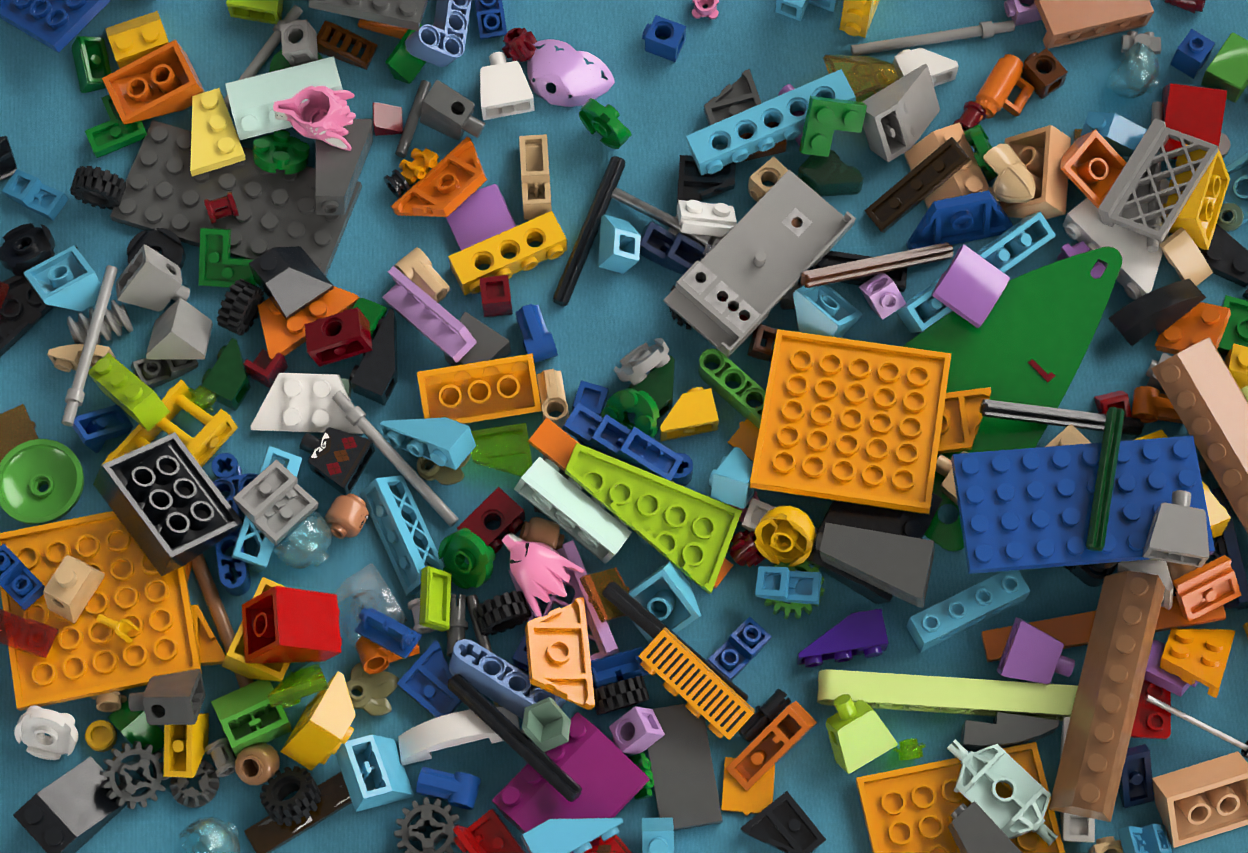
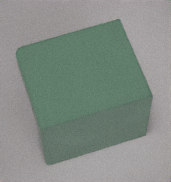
(546, 724)

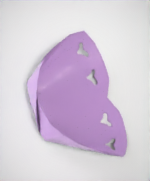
(568, 73)

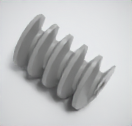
(113, 320)

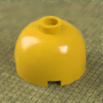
(785, 535)

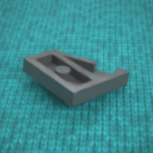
(733, 99)

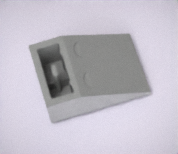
(900, 114)

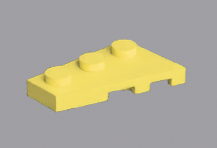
(212, 134)

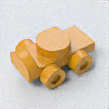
(419, 166)

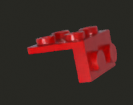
(1151, 720)
(487, 836)

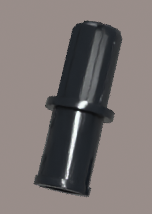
(764, 715)

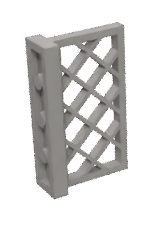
(1135, 174)

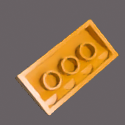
(481, 390)

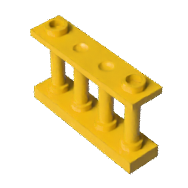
(202, 446)

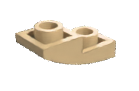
(1185, 257)
(68, 356)

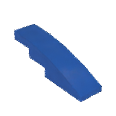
(622, 443)

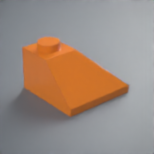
(1092, 166)

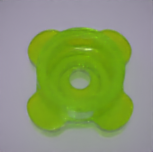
(203, 398)
(909, 749)

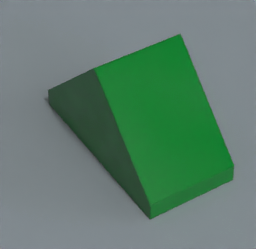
(135, 727)

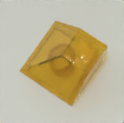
(863, 73)

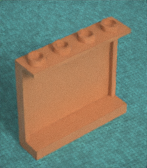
(1087, 19)

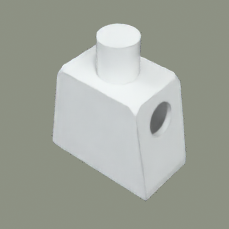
(504, 88)

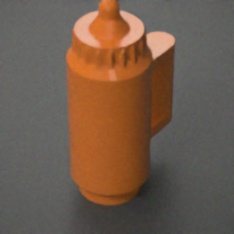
(999, 85)

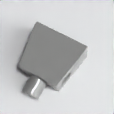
(150, 281)
(1178, 533)

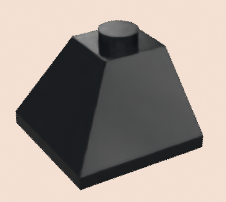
(289, 279)

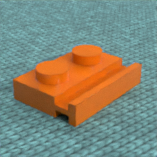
(1206, 588)

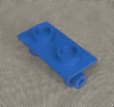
(387, 632)
(617, 668)

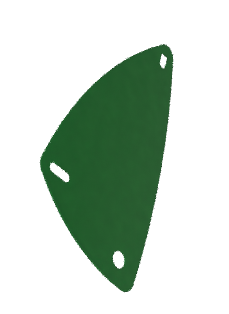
(1037, 317)

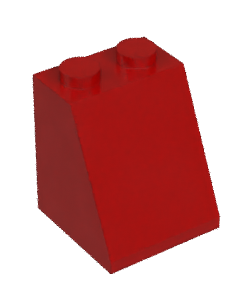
(1193, 112)
(291, 626)

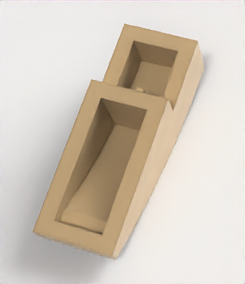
(535, 176)

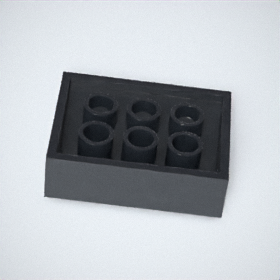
(166, 502)
(876, 519)

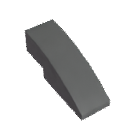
(1005, 731)

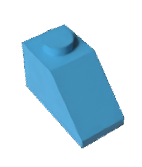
(1116, 130)

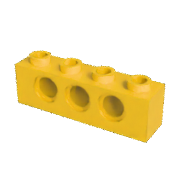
(515, 240)

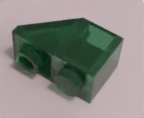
(830, 176)

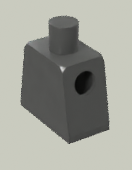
(449, 112)
(489, 343)
(171, 698)

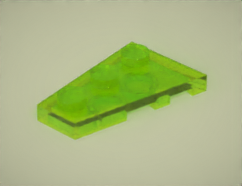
(298, 685)

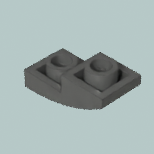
(160, 371)

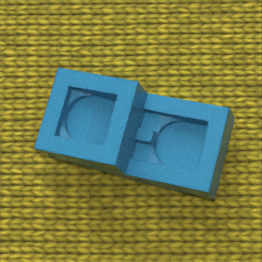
(34, 195)
(788, 585)
(1145, 839)

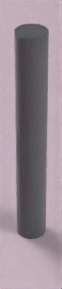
(413, 119)

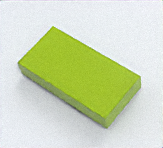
(435, 599)

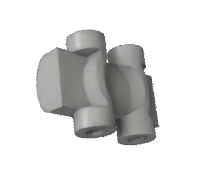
(1146, 38)

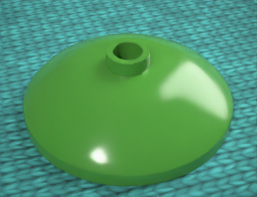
(29, 468)

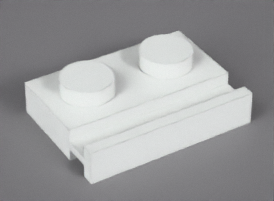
(705, 218)

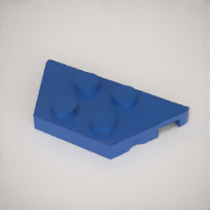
(960, 221)

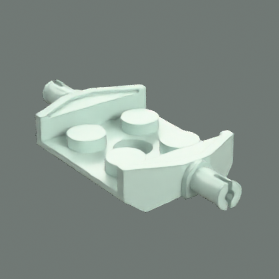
(1013, 815)

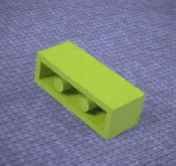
(128, 391)

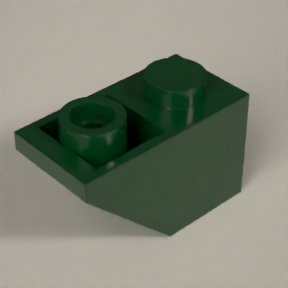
(228, 377)
(659, 386)

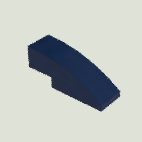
(669, 250)

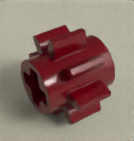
(519, 44)
(744, 549)

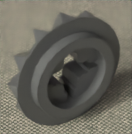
(193, 798)

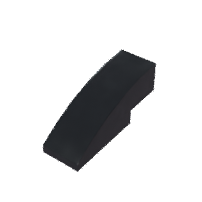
(1156, 310)

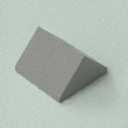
(180, 333)

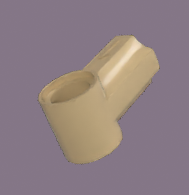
(421, 272)
(552, 396)

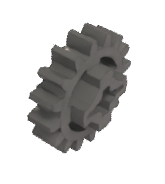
(128, 785)
(413, 832)

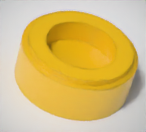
(101, 736)

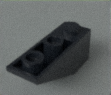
(378, 369)

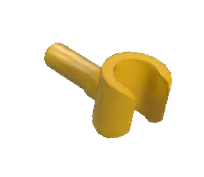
(121, 627)

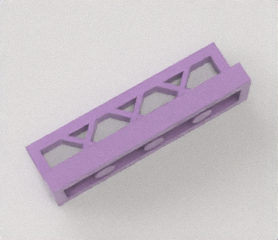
(428, 316)

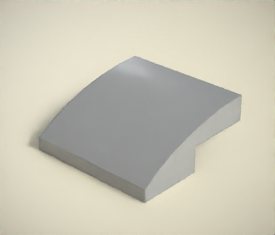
(275, 502)

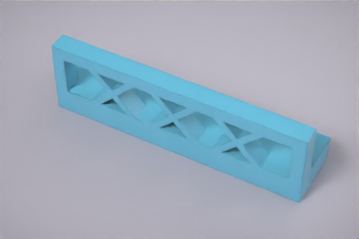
(398, 533)
(264, 545)

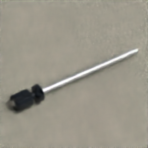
(1244, 752)

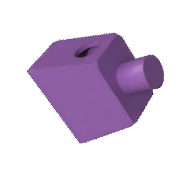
(1033, 655)

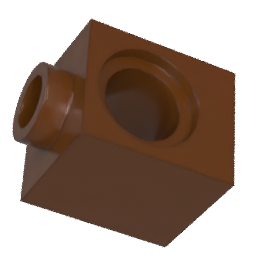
(1043, 83)

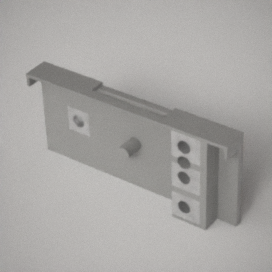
(757, 263)

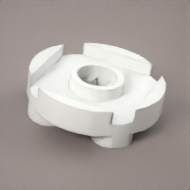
(37, 722)

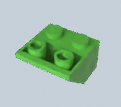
(249, 716)

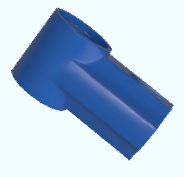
(535, 334)
(457, 789)

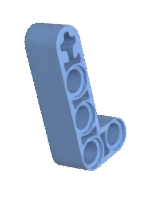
(444, 39)
(496, 678)

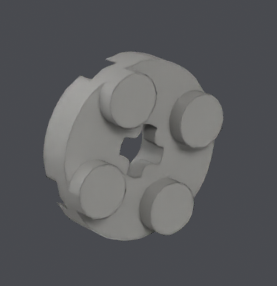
(642, 360)

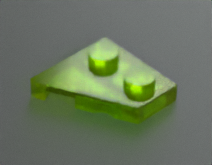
(503, 448)

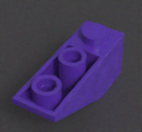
(853, 636)

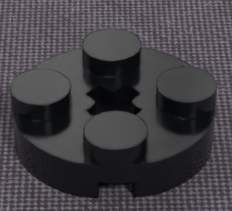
(159, 240)
(19, 259)

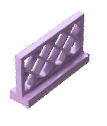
(601, 631)

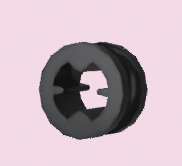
(396, 183)

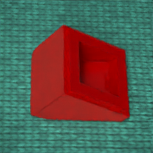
(1114, 399)

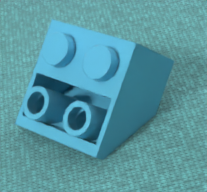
(373, 772)

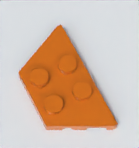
(444, 185)
(285, 334)

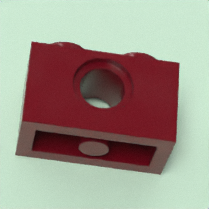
(338, 337)
(496, 507)

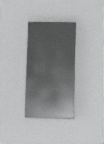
(684, 770)

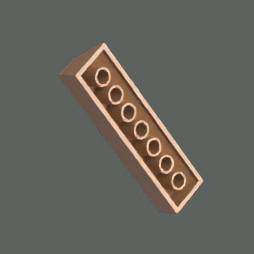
(1214, 414)
(1108, 695)

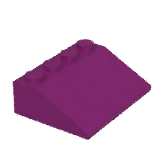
(592, 762)

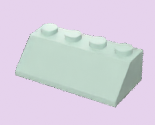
(255, 96)
(572, 509)

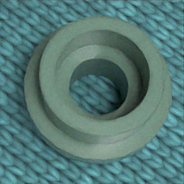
(1235, 222)

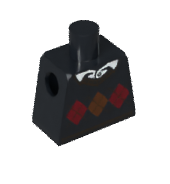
(338, 457)

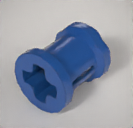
(228, 462)

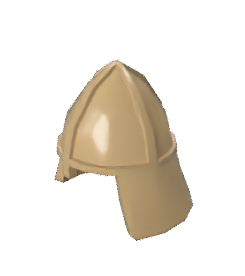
(1013, 181)

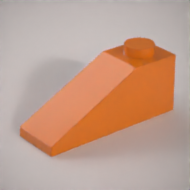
(771, 745)

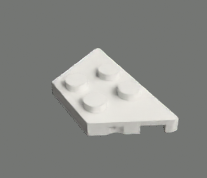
(303, 405)

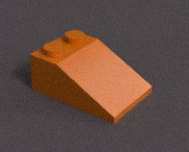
(154, 84)

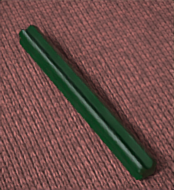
(1105, 479)

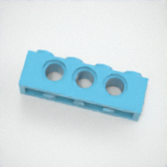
(967, 609)

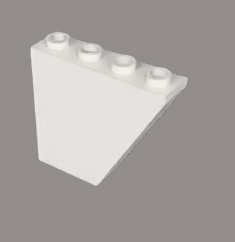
(1138, 264)

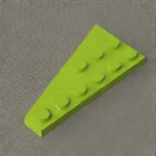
(673, 519)

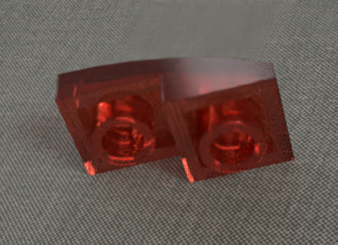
(26, 634)

